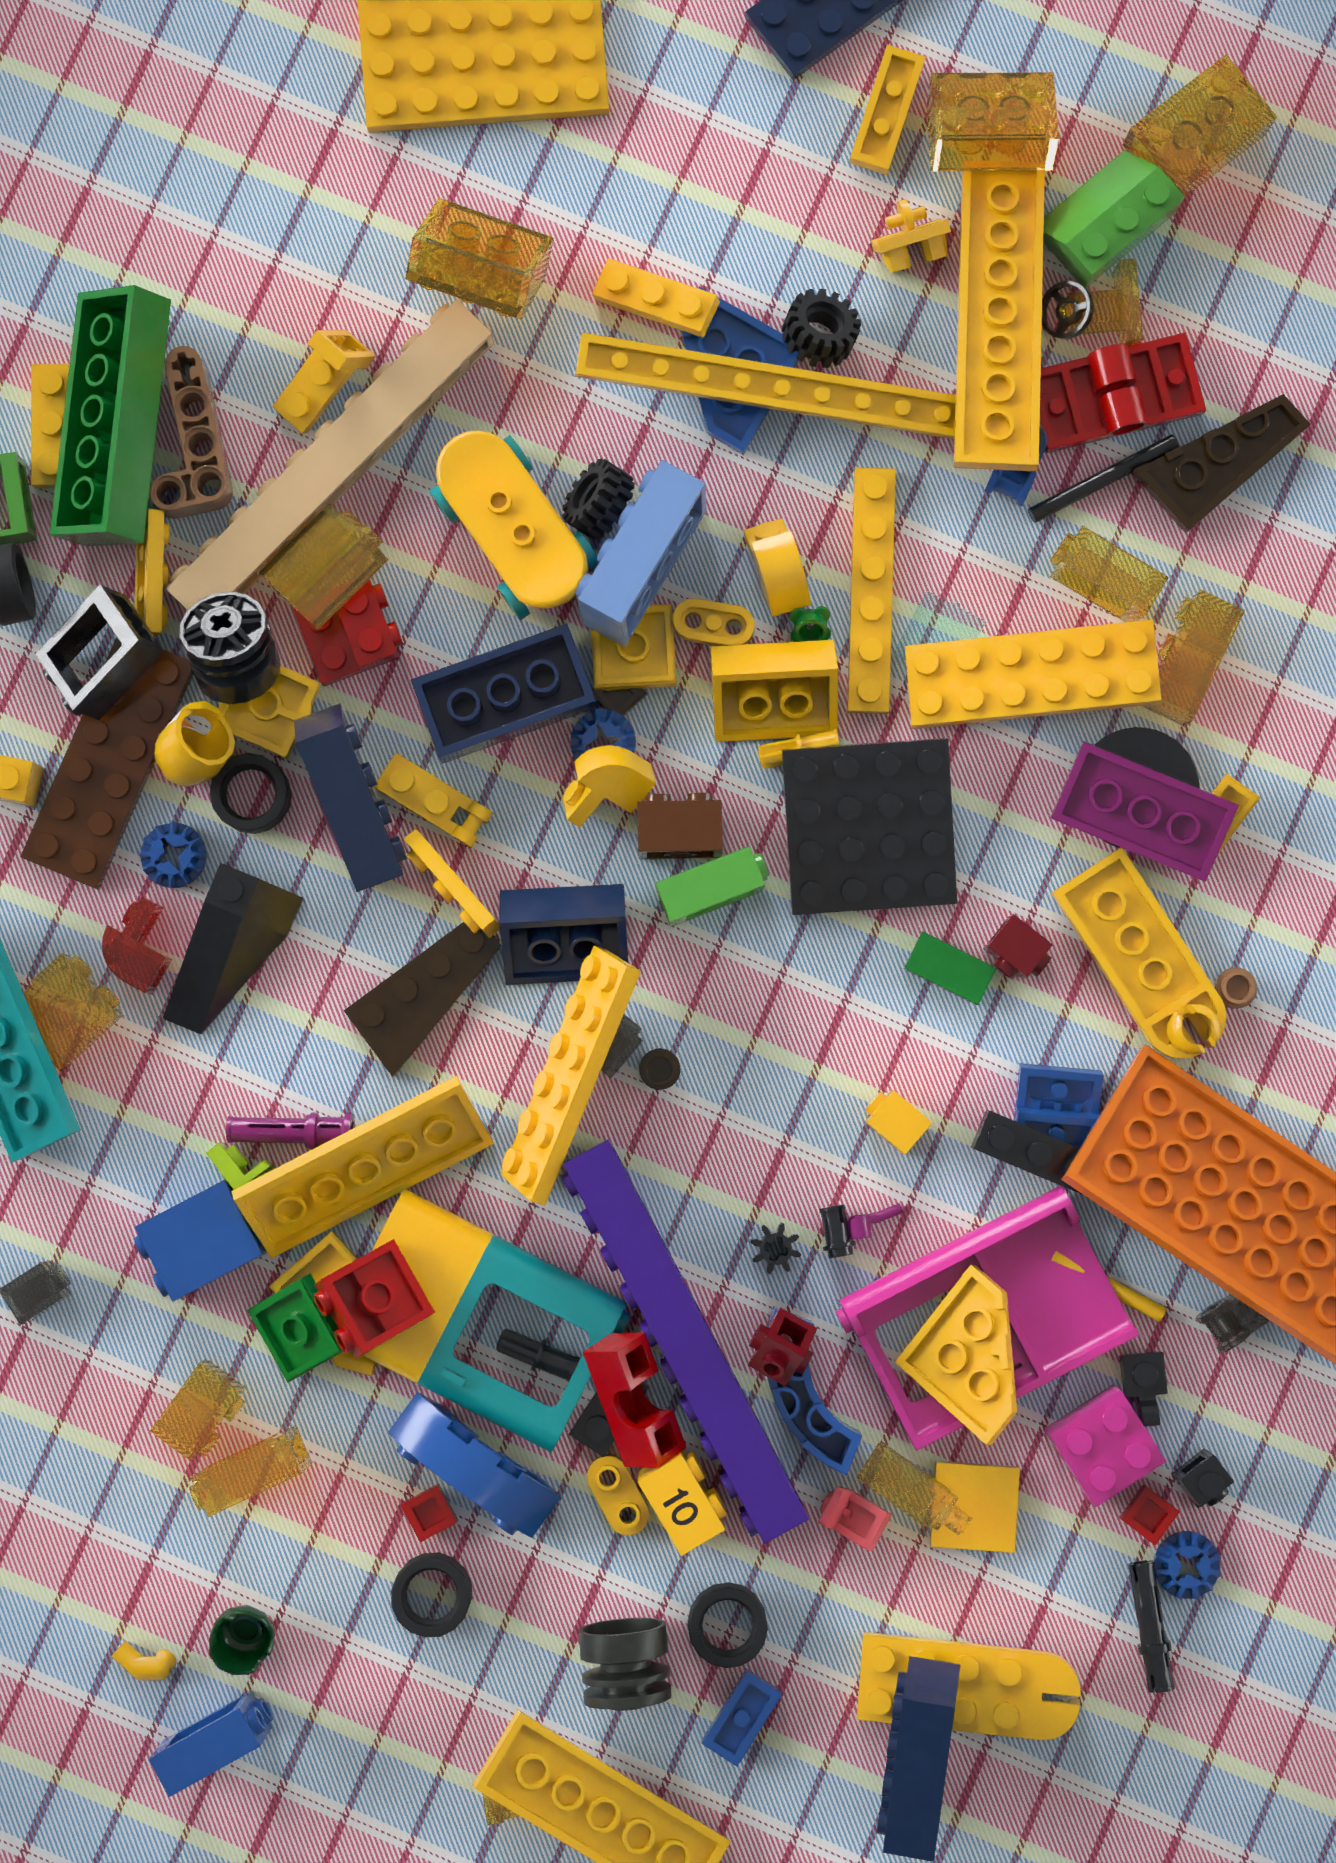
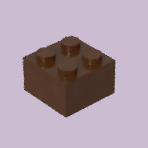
(679, 827)

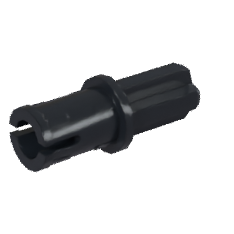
(537, 1354)

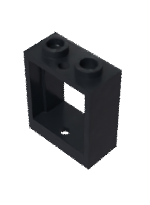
(119, 673)

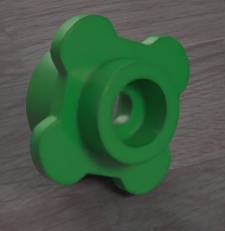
(816, 632)

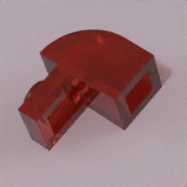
(128, 955)

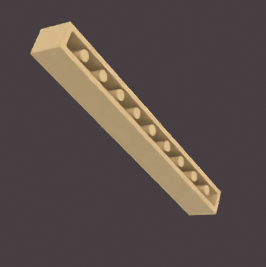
(338, 455)

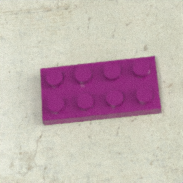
(1144, 811)

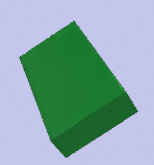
(950, 968)

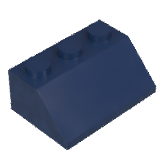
(554, 930)

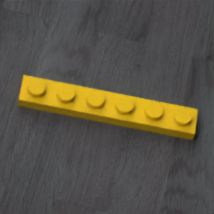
(871, 590)

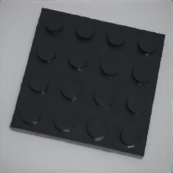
(869, 826)

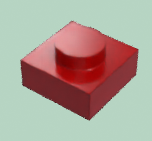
(429, 1512)
(1149, 1514)

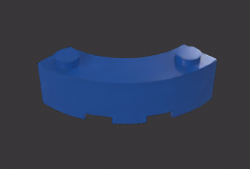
(812, 1421)
(473, 1468)

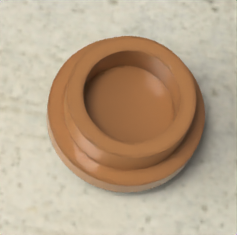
(1236, 987)

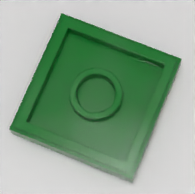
(296, 1328)

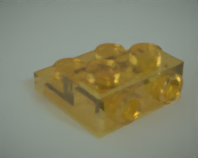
(70, 1008)

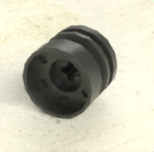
(625, 1673)

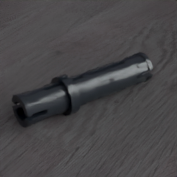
(1151, 1628)

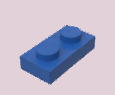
(741, 1717)

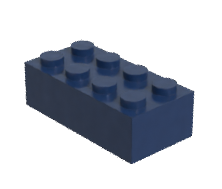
(504, 693)
(918, 1758)

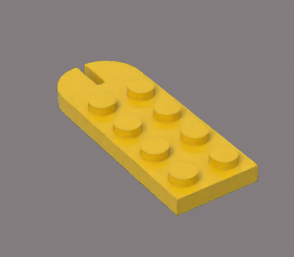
(1143, 956)
(995, 1691)

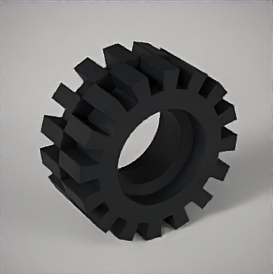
(827, 312)
(598, 499)

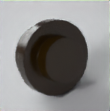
(659, 1069)

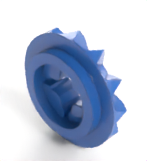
(611, 723)
(191, 860)
(1188, 1545)

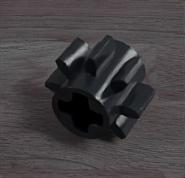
(780, 1258)

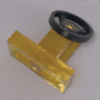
(1099, 310)

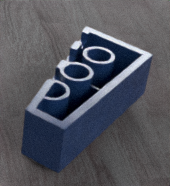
(348, 798)

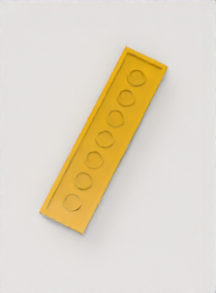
(999, 320)

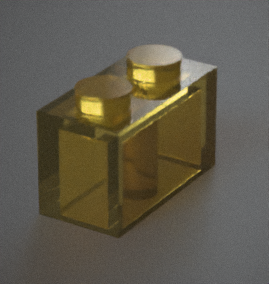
(199, 1410)

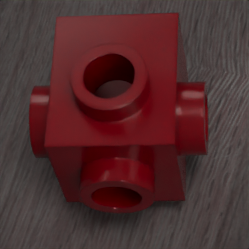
(782, 1347)

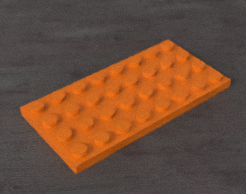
(1218, 1194)

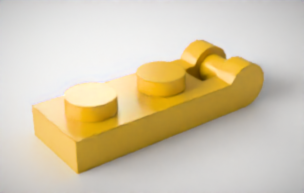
(432, 799)

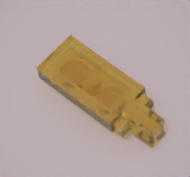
(912, 1490)

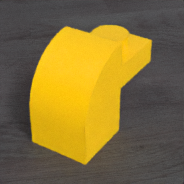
(778, 566)
(608, 774)

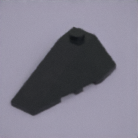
(232, 938)

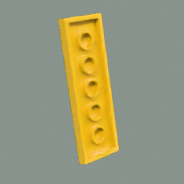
(1033, 674)
(569, 1074)
(362, 1167)
(590, 1801)

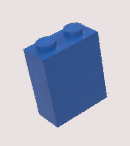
(197, 1241)

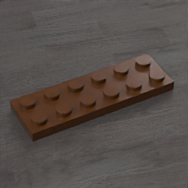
(106, 775)

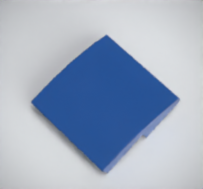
(1059, 1100)

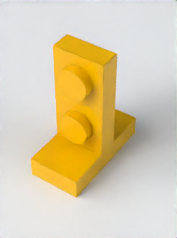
(321, 377)

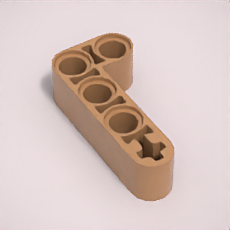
(191, 432)

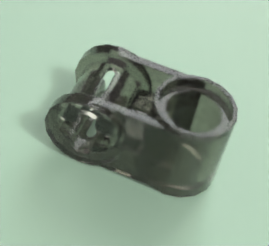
(1235, 1317)

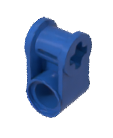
(1016, 483)

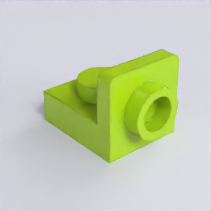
(232, 1162)

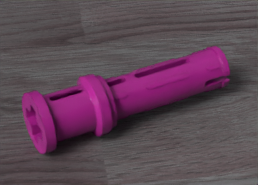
(311, 1131)

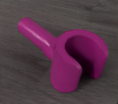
(860, 1225)

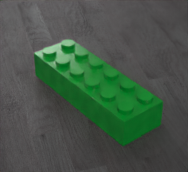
(110, 416)

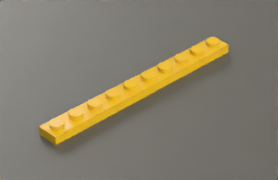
(766, 385)

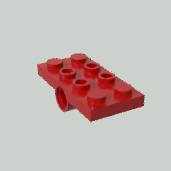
(1119, 392)

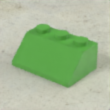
(1110, 216)

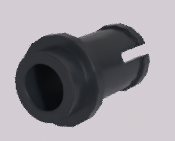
(836, 1231)

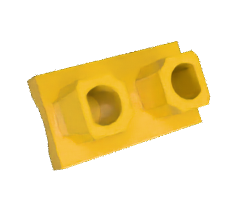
(929, 235)

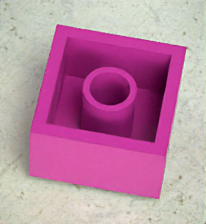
(1104, 1445)

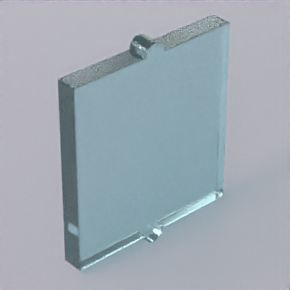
(938, 622)

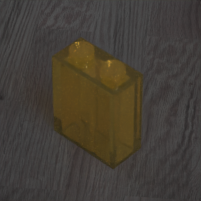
(325, 564)

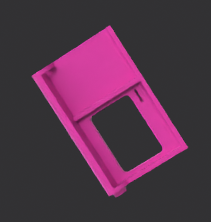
(1054, 1311)

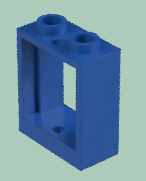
(211, 1743)

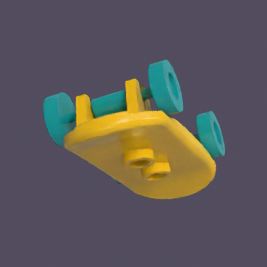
(511, 520)

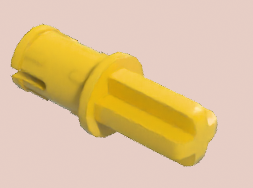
(771, 754)

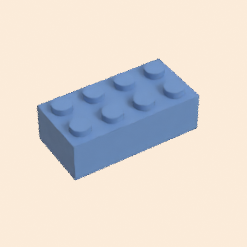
(642, 552)

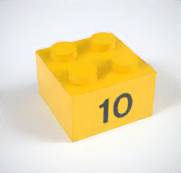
(683, 1502)

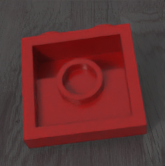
(353, 637)
(372, 1299)

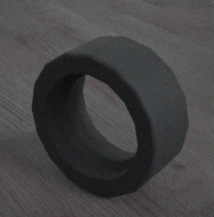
(16, 587)
(258, 824)
(432, 1627)
(731, 1657)

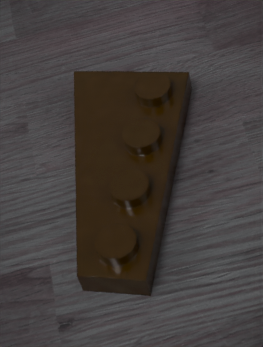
(1209, 469)
(415, 998)

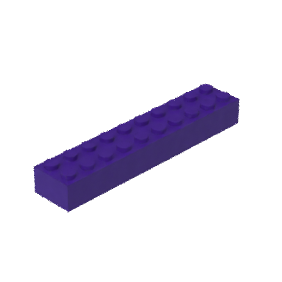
(687, 1342)

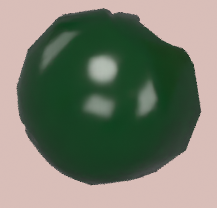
(241, 1640)

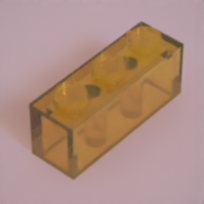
(1194, 654)

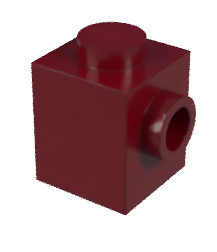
(1018, 949)

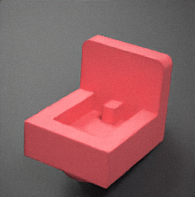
(854, 1517)

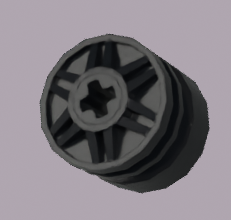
(230, 647)

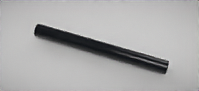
(1102, 479)

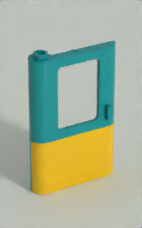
(453, 1267)

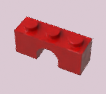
(641, 1431)

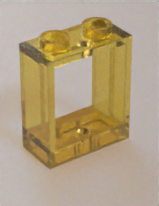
(1106, 575)
(250, 1471)

